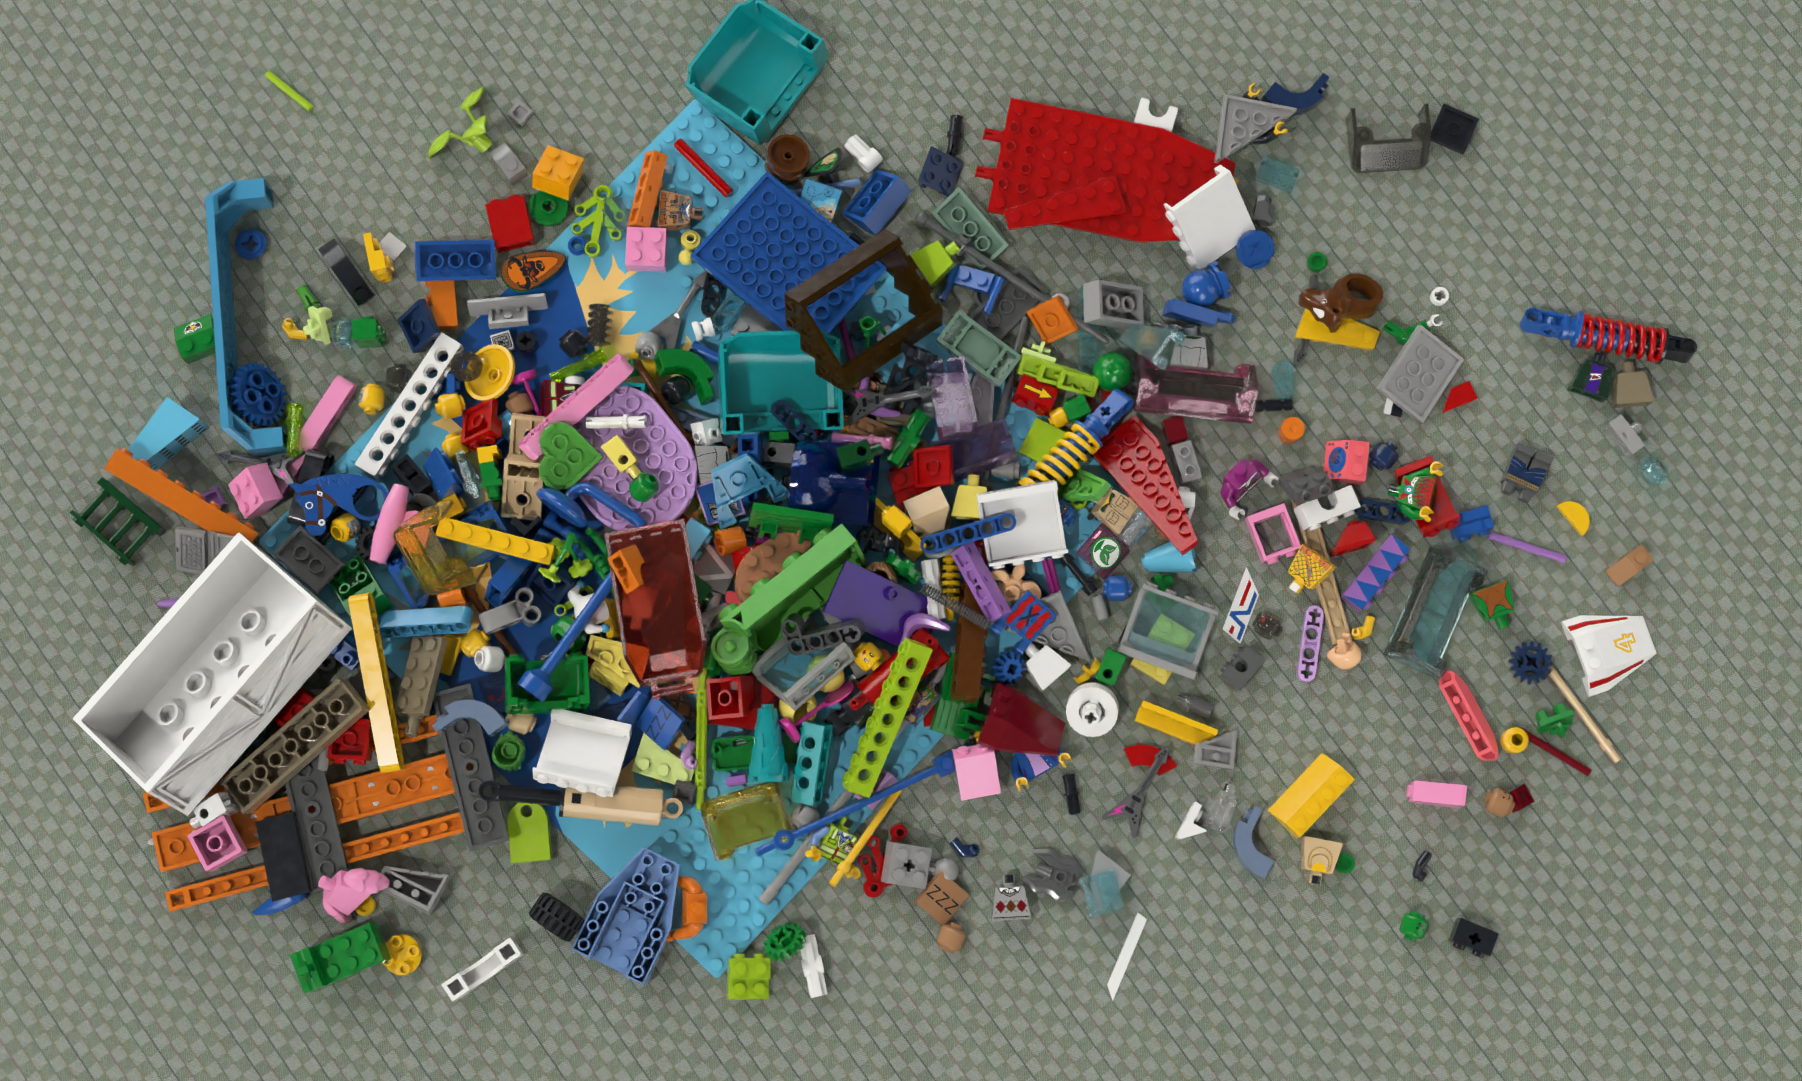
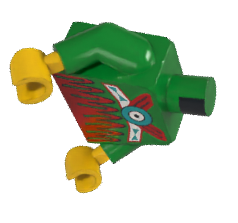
(1417, 492)

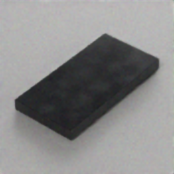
(283, 856)

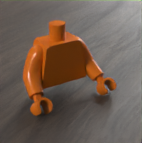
(692, 909)

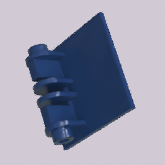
(940, 172)

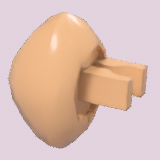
(1345, 654)

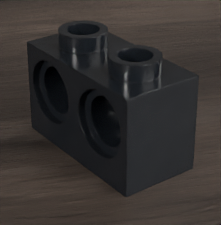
(412, 476)

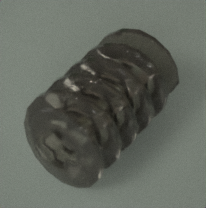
(598, 325)

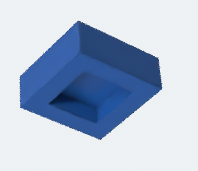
(453, 384)

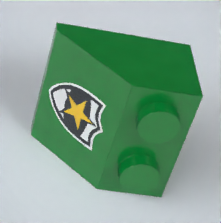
(195, 339)

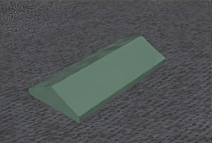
(961, 216)

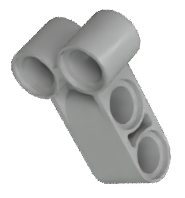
(510, 614)

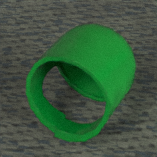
(561, 627)

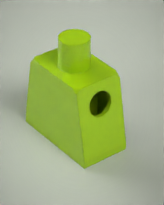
(936, 260)

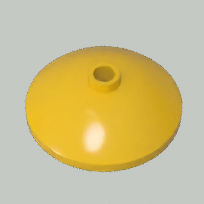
(495, 375)

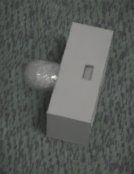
(1625, 435)

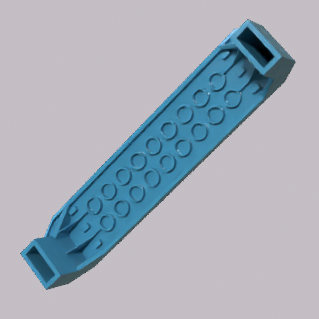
(223, 211)

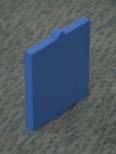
(634, 709)

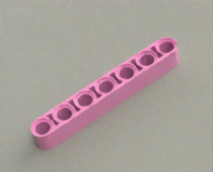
(580, 402)
(319, 425)

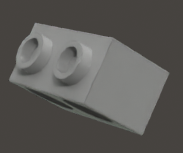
(1185, 463)

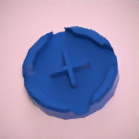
(1254, 249)

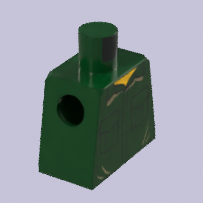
(850, 458)

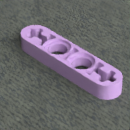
(1312, 644)

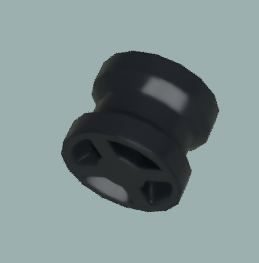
(527, 346)

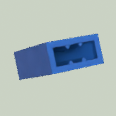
(506, 580)

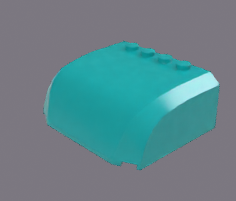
(755, 68)
(769, 368)

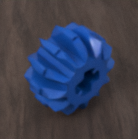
(1003, 665)

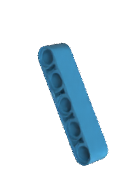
(425, 621)

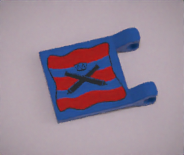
(1027, 619)

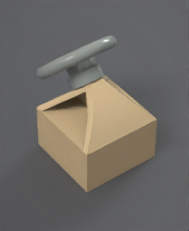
(929, 516)

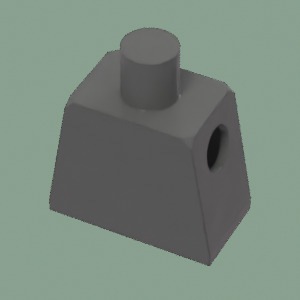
(783, 455)

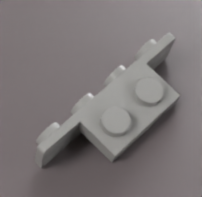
(507, 311)

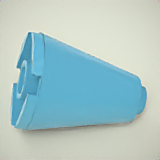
(1168, 559)

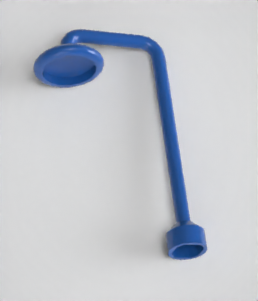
(538, 681)

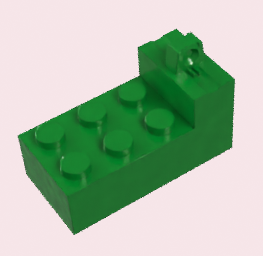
(340, 957)

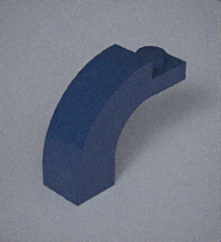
(1302, 101)

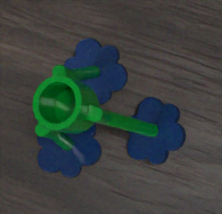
(868, 327)

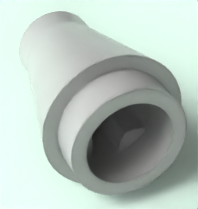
(1008, 471)

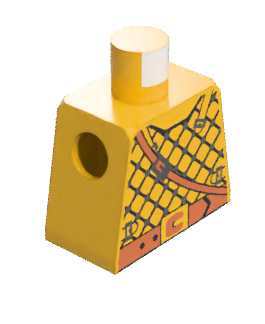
(1309, 569)

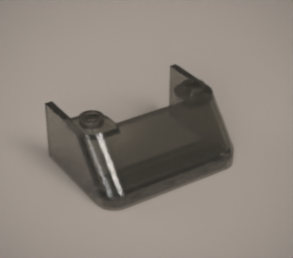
(1388, 155)

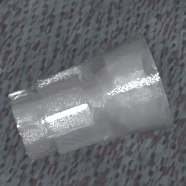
(1135, 528)

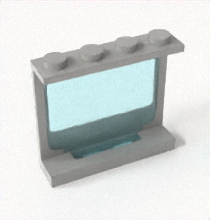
(1167, 630)
(800, 676)

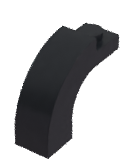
(346, 272)

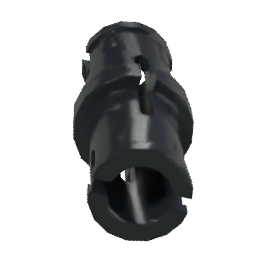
(954, 135)

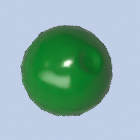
(1112, 371)

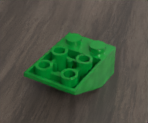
(358, 579)

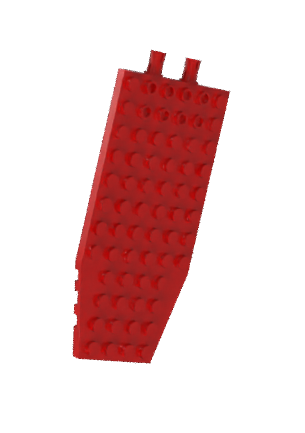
(1062, 149)

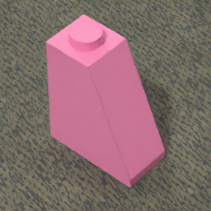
(1437, 794)

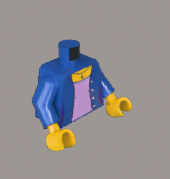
(1029, 766)

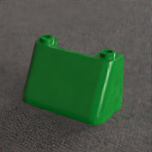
(568, 681)

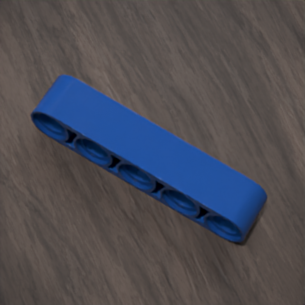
(975, 526)

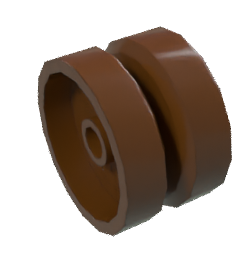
(787, 159)

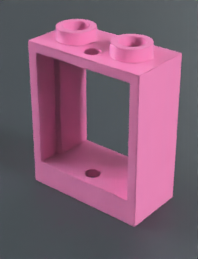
(1281, 511)

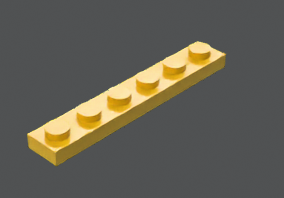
(496, 541)

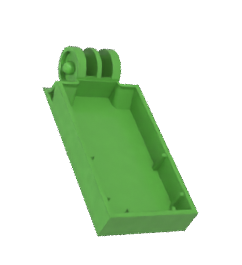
(797, 589)

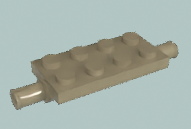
(420, 680)

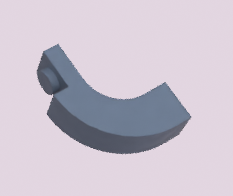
(486, 715)
(1244, 848)

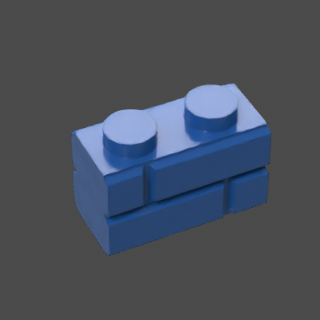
(1473, 522)

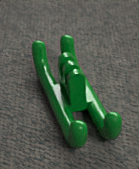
(598, 561)

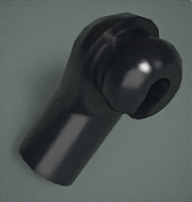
(1421, 862)

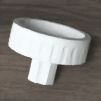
(1082, 720)

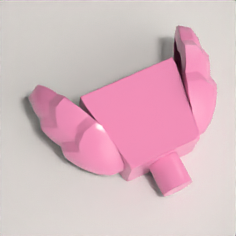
(348, 890)

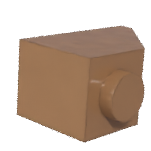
(1629, 565)

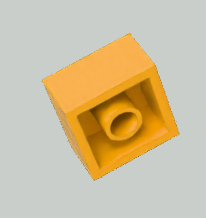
(558, 172)

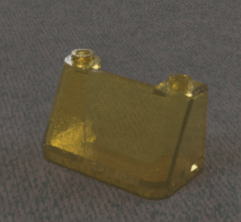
(744, 818)

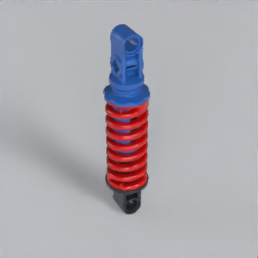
(1610, 335)

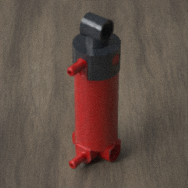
(860, 702)

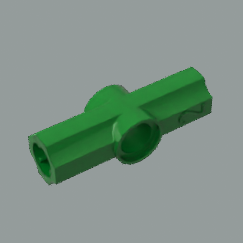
(907, 438)

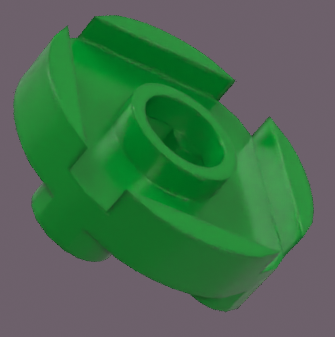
(546, 218)
(904, 568)

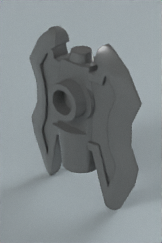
(1055, 876)

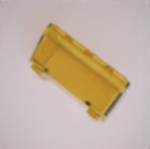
(427, 557)

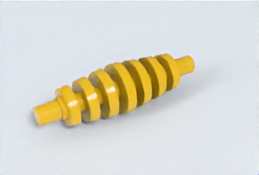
(949, 584)

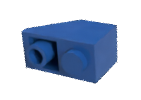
(752, 445)

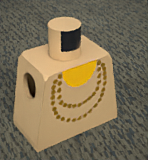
(1319, 857)

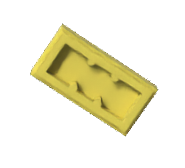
(608, 678)

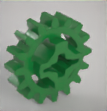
(784, 941)

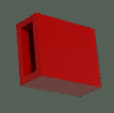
(510, 223)

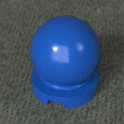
(1204, 286)

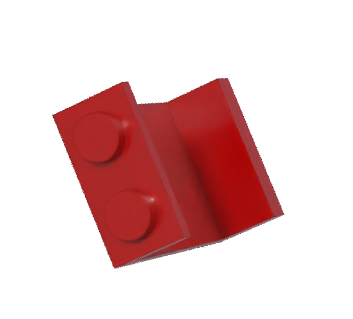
(1444, 512)

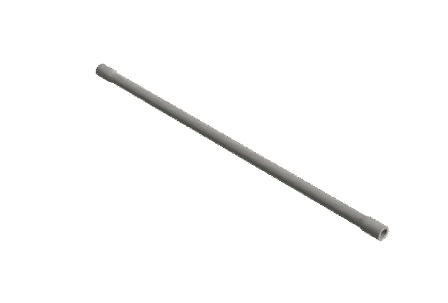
(773, 888)

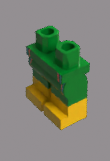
(489, 469)

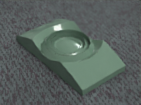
(982, 350)

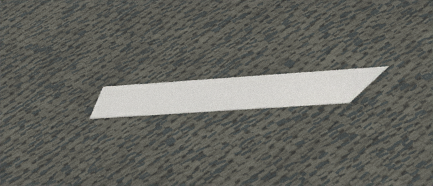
(1126, 954)

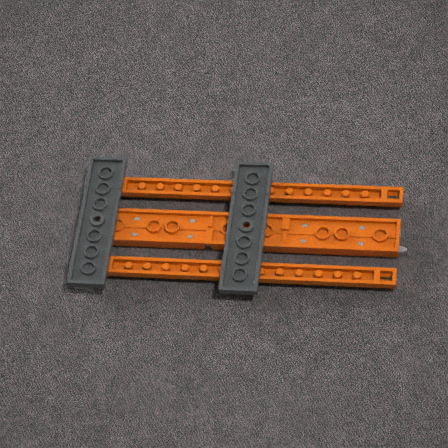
(324, 807)

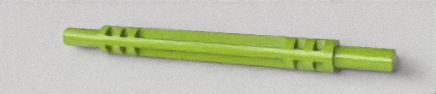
(701, 739)

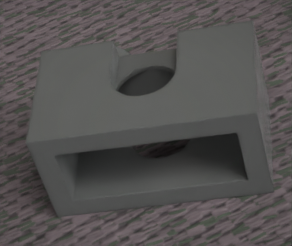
(1249, 659)

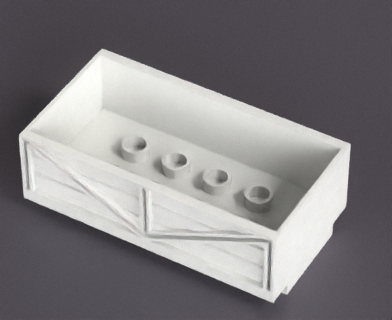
(211, 675)

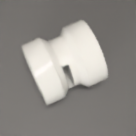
(707, 326)

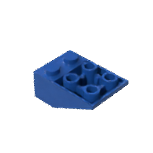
(443, 475)

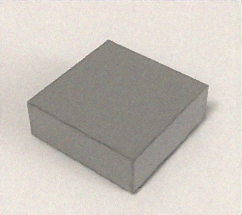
(520, 113)

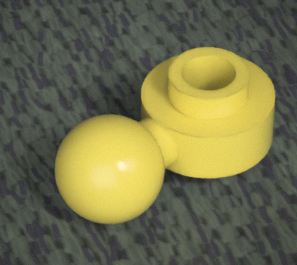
(689, 246)

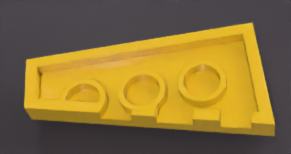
(1349, 333)

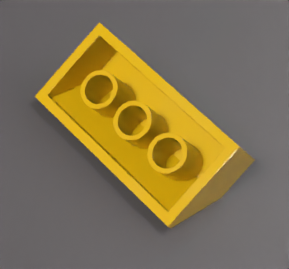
(1310, 795)

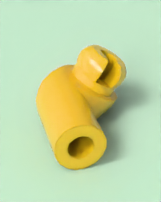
(292, 331)
(1365, 630)

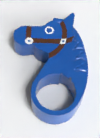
(324, 492)

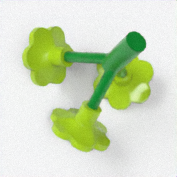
(562, 551)

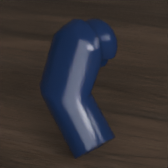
(964, 851)

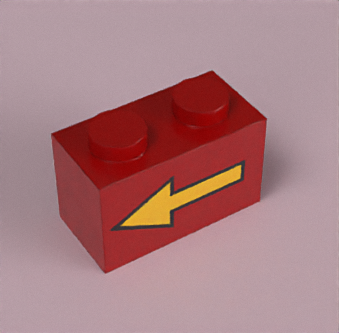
(1034, 395)

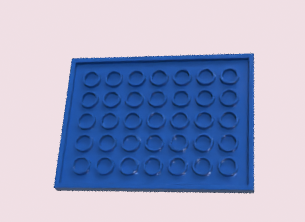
(774, 245)

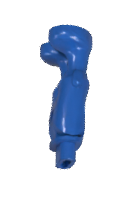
(552, 523)

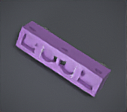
(981, 582)

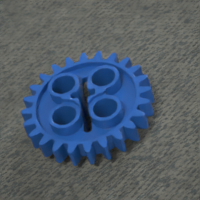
(257, 394)

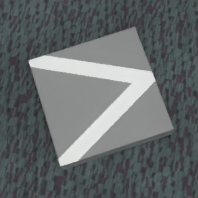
(715, 569)

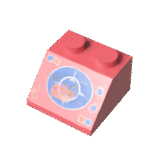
(1346, 461)

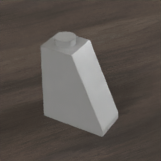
(1100, 864)

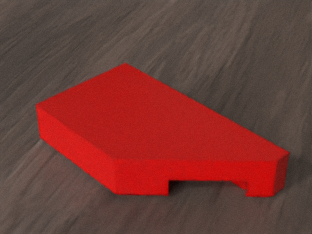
(1459, 396)

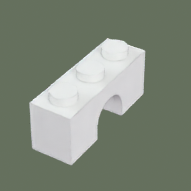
(1312, 515)

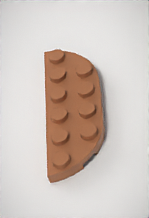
(766, 561)

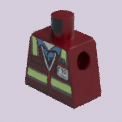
(554, 394)

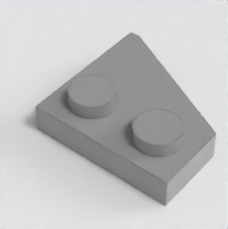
(1217, 751)

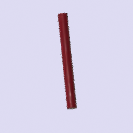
(1558, 754)

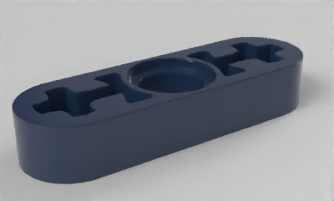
(786, 409)
(1369, 504)

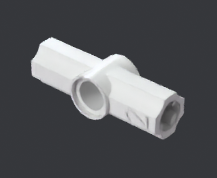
(813, 967)

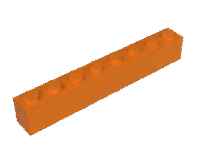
(176, 496)

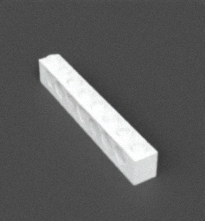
(420, 378)

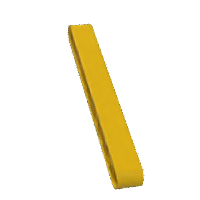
(376, 682)

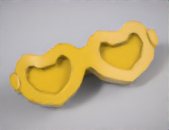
(1088, 671)

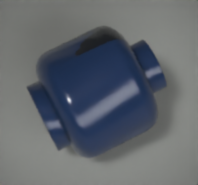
(1383, 455)

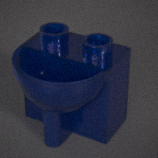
(822, 486)

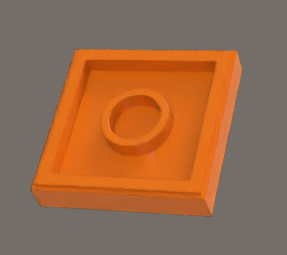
(1052, 320)

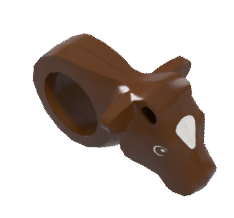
(1337, 304)

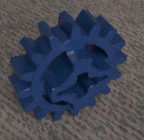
(1537, 669)

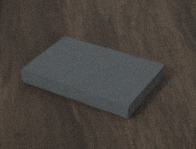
(308, 559)

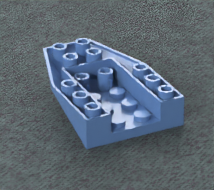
(632, 917)

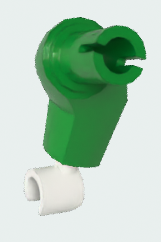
(1403, 335)

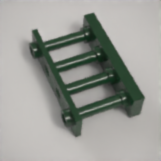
(121, 502)

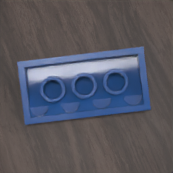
(454, 260)

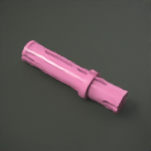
(886, 442)

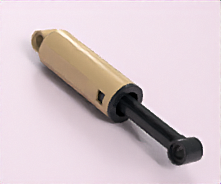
(626, 806)

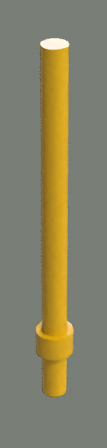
(844, 867)

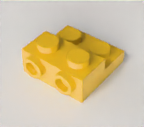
(379, 262)

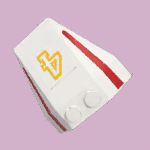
(1609, 648)

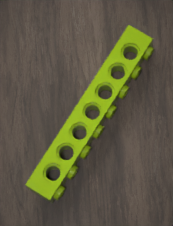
(904, 692)

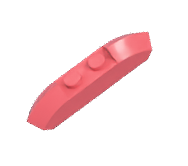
(1469, 716)

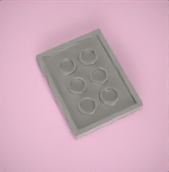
(1420, 374)

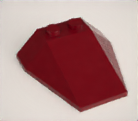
(1020, 724)

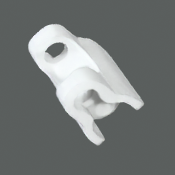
(1144, 117)

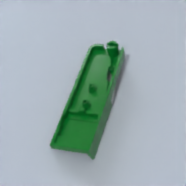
(728, 757)

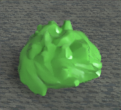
(509, 752)

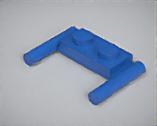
(974, 280)

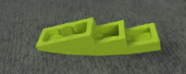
(1058, 375)

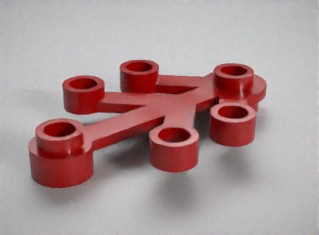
(879, 860)

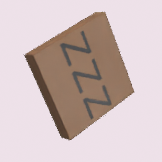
(941, 898)

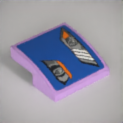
(708, 504)

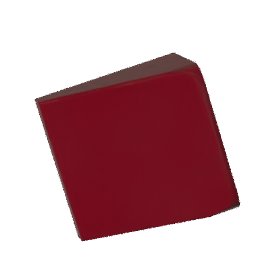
(1521, 797)

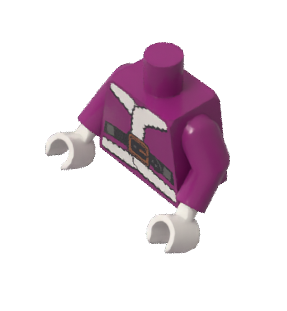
(1241, 481)

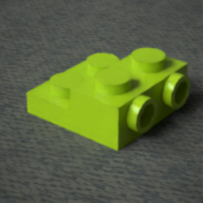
(748, 977)

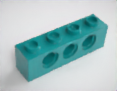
(819, 755)

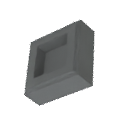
(684, 791)

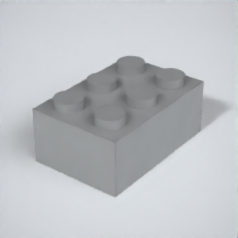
(1113, 304)

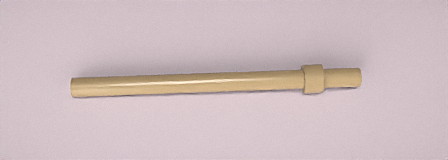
(1605, 744)

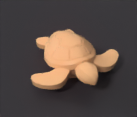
(1012, 585)

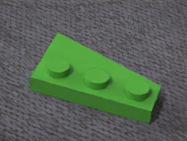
(1083, 487)

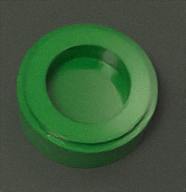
(1316, 262)
(1345, 863)

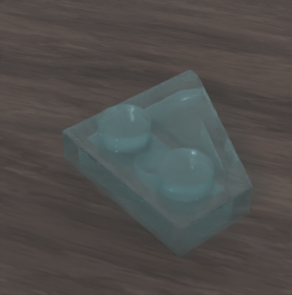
(470, 478)

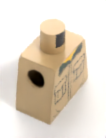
(1114, 510)

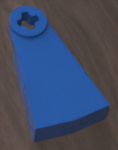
(1195, 314)

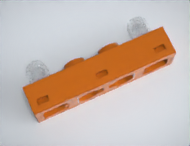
(647, 190)

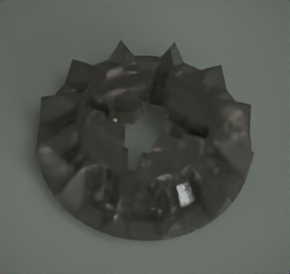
(466, 374)

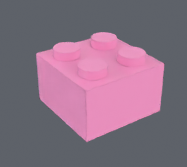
(646, 249)
(255, 490)
(217, 843)

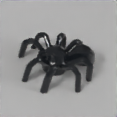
(878, 543)

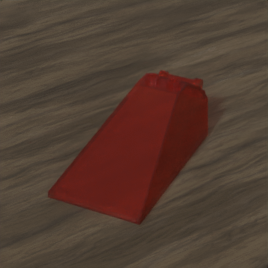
(662, 617)

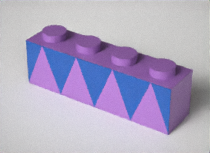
(1375, 572)

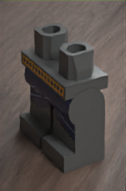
(1523, 479)

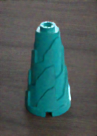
(768, 753)

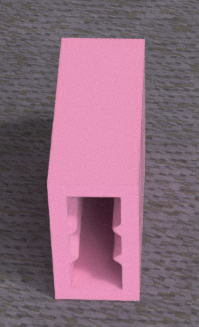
(976, 771)

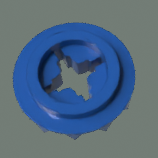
(244, 239)

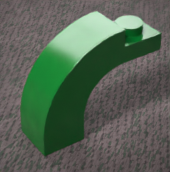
(687, 365)

